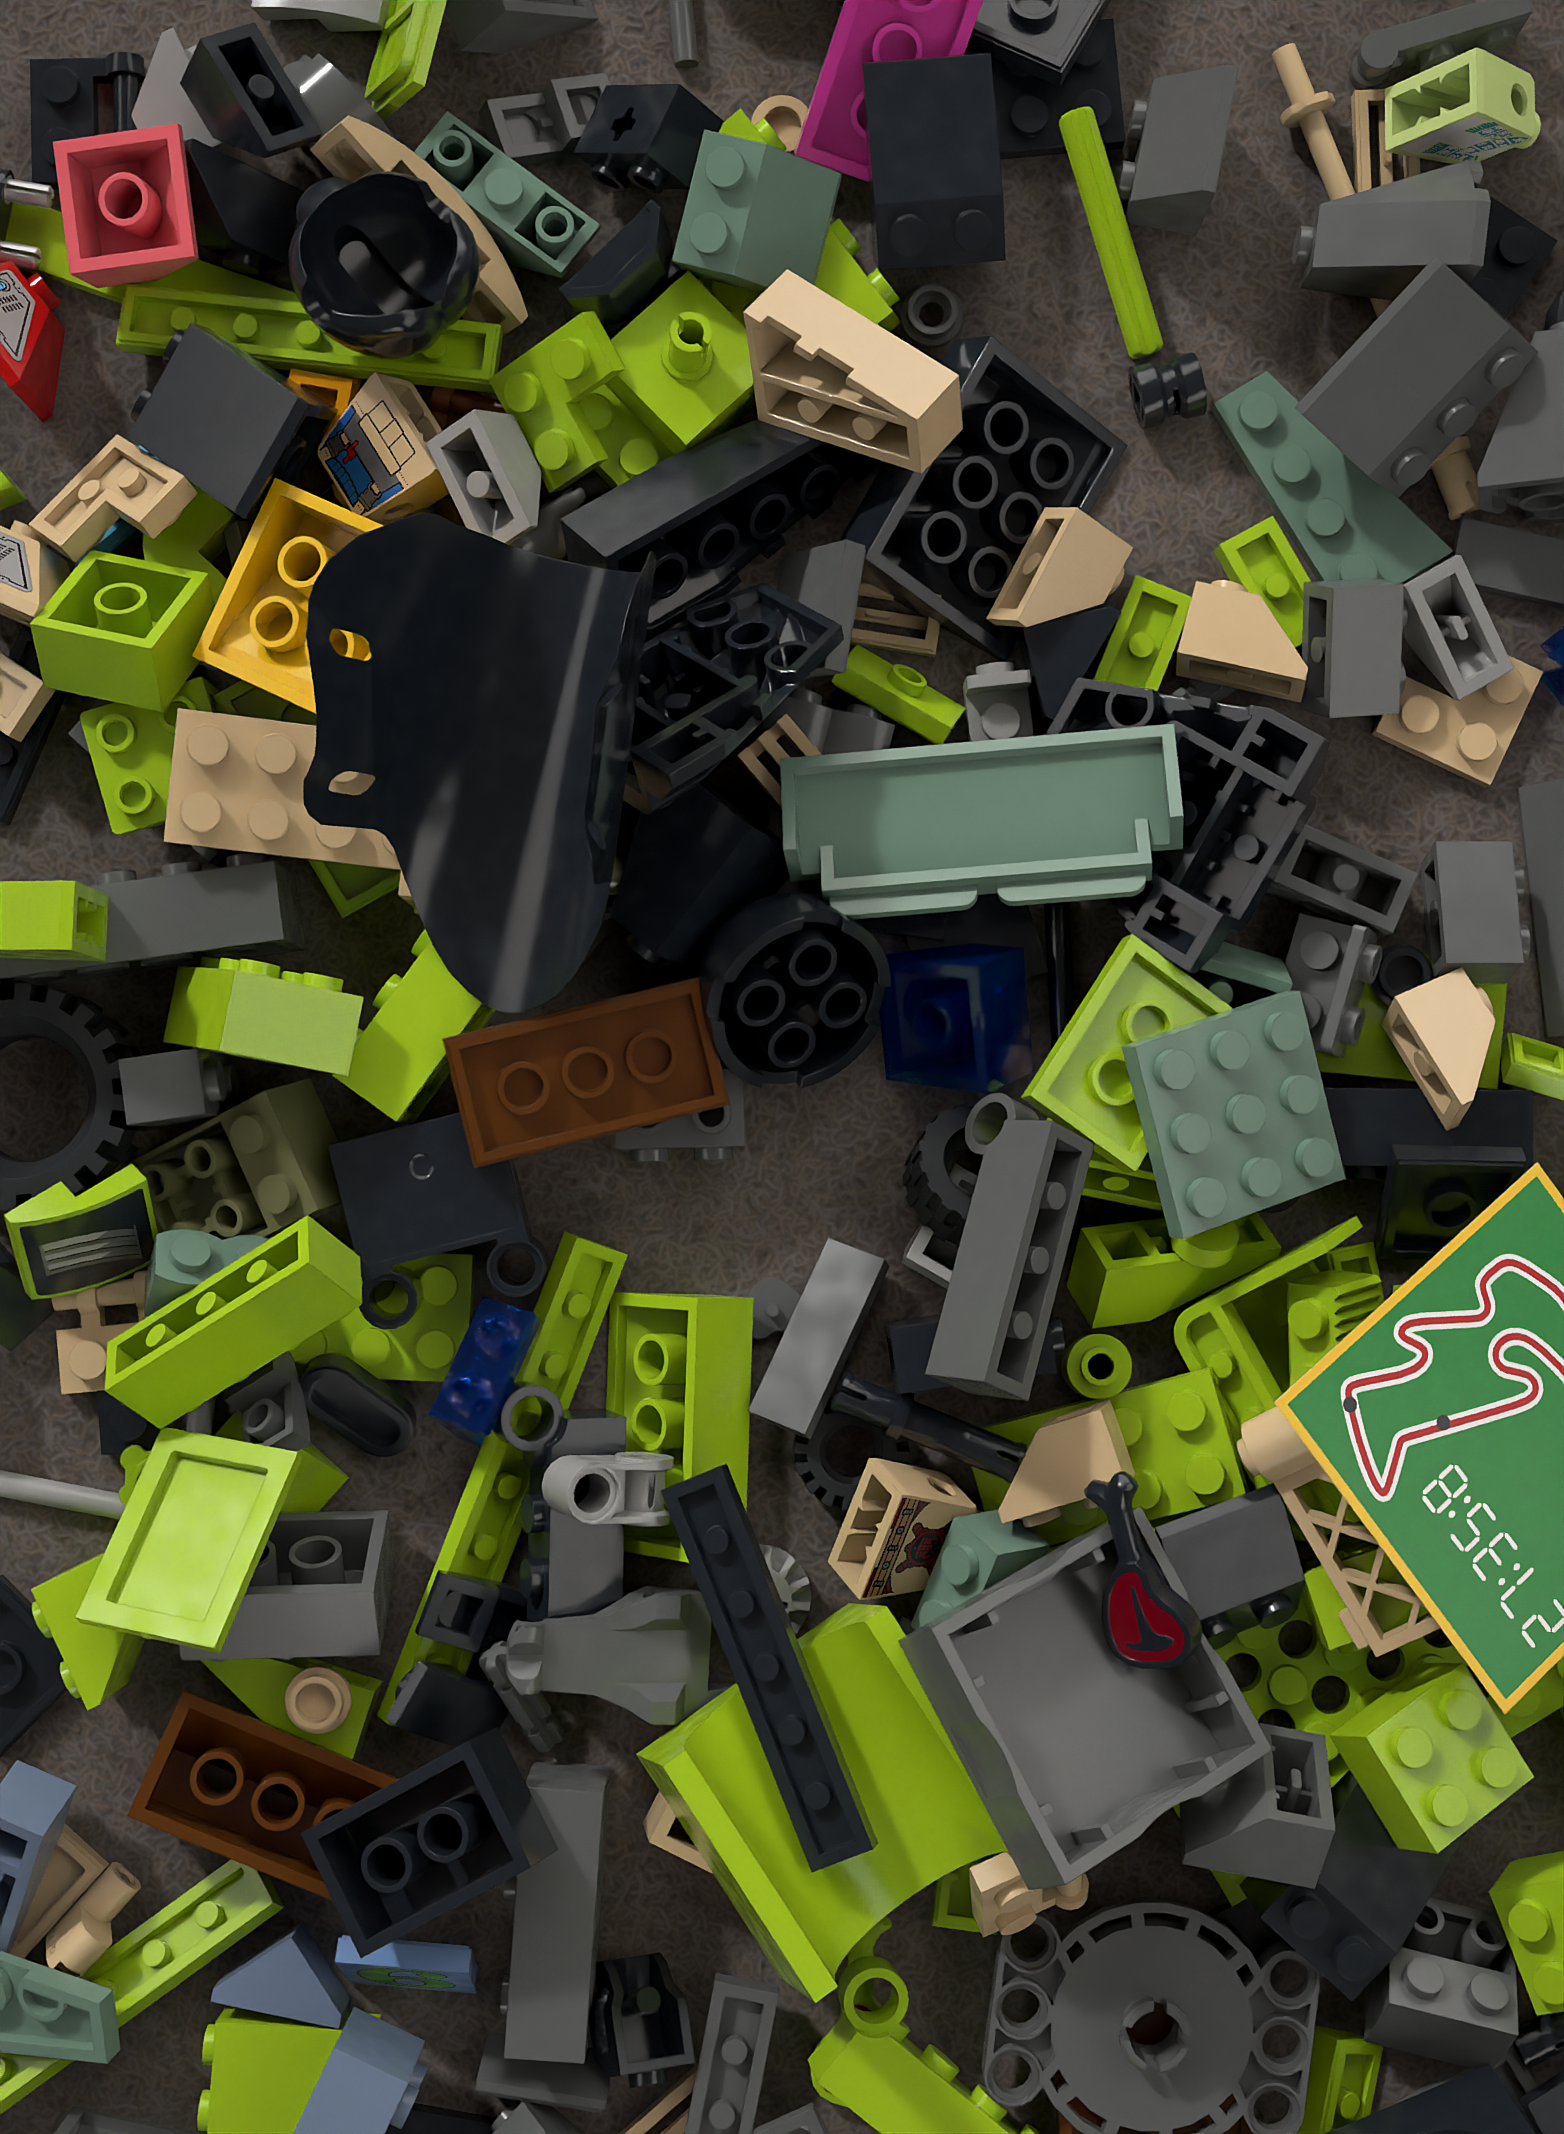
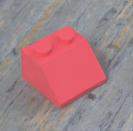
(126, 205)

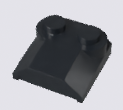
(624, 273)

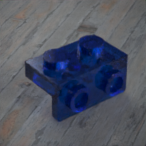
(484, 1370)

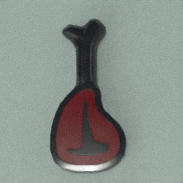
(1140, 1613)

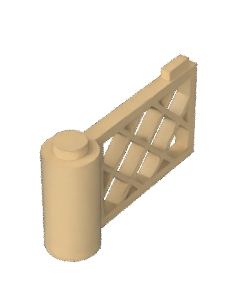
(1277, 1452)

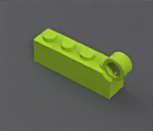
(892, 2080)

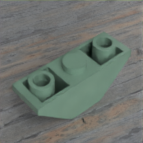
(521, 213)

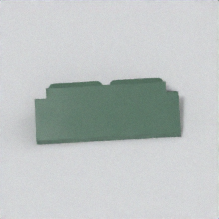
(981, 818)

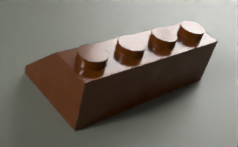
(248, 1789)

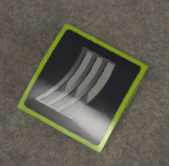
(83, 1240)

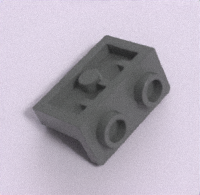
(1330, 970)

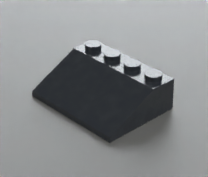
(981, 497)

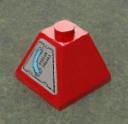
(29, 339)

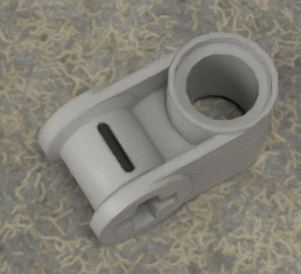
(621, 1489)

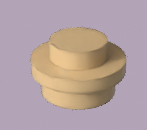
(318, 1699)

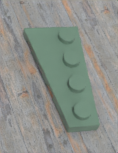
(1324, 500)
(55, 2014)

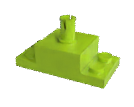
(680, 379)

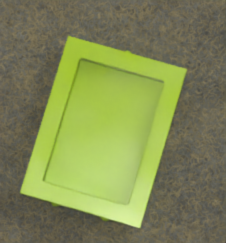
(403, 53)
(189, 1539)

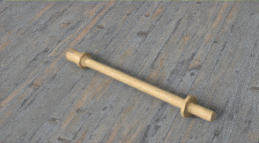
(1453, 466)

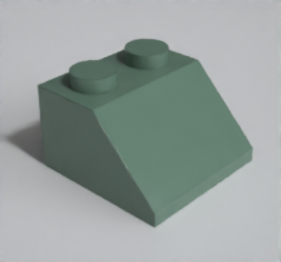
(754, 214)

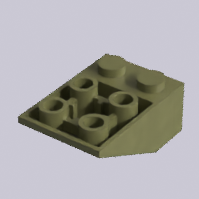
(247, 1167)

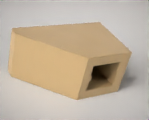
(1062, 1463)

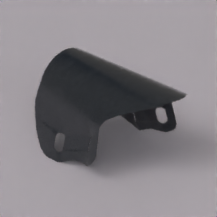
(490, 736)

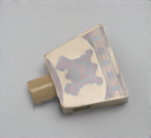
(896, 1528)

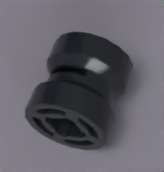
(1167, 390)

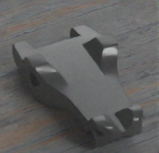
(637, 1653)

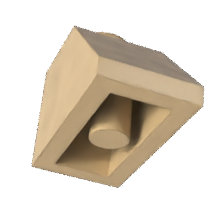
(1061, 570)
(1238, 643)
(1443, 1040)

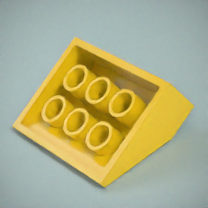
(263, 608)

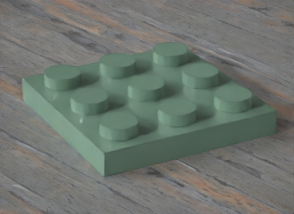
(1233, 1113)

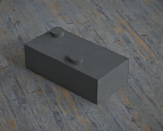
(558, 1918)

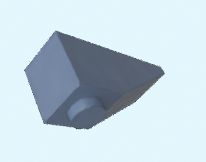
(30, 1825)

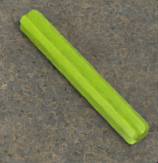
(1110, 232)

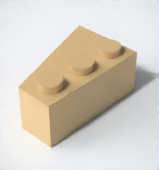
(847, 378)

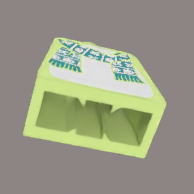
(1462, 110)

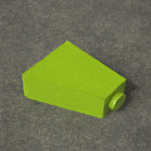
(52, 921)

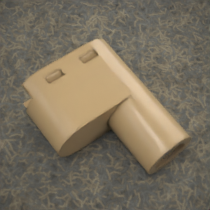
(86, 1927)

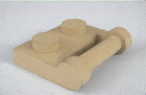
(1005, 1903)

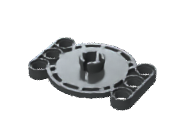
(1114, 1982)

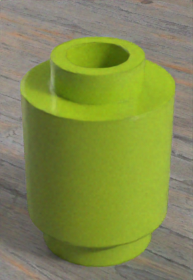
(1076, 1371)

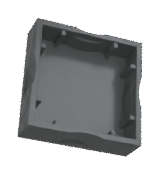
(1060, 1730)

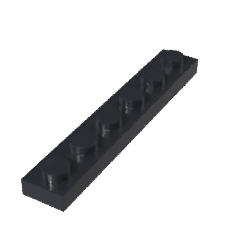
(769, 1668)

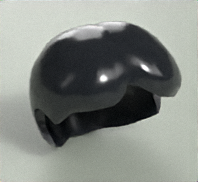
(382, 263)

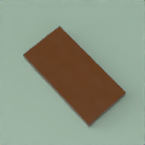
(584, 1072)

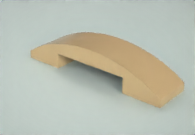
(360, 149)

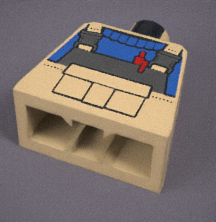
(382, 454)

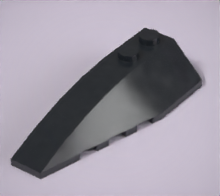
(710, 512)

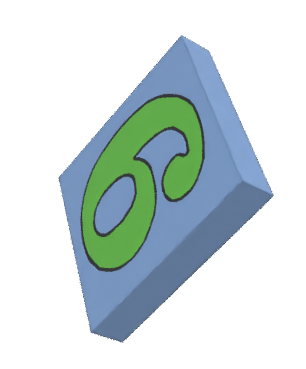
(411, 1966)

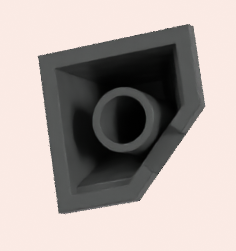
(1389, 234)
(1528, 444)

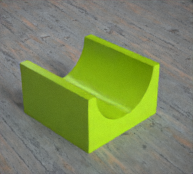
(902, 1768)

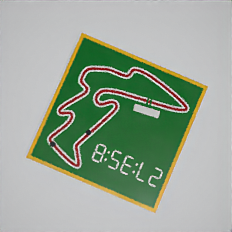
(1452, 1434)

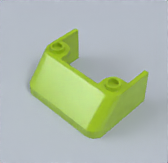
(1247, 1344)

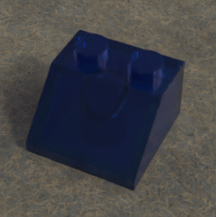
(957, 1017)

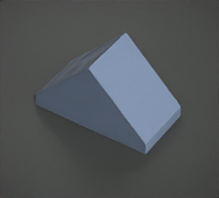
(286, 1981)

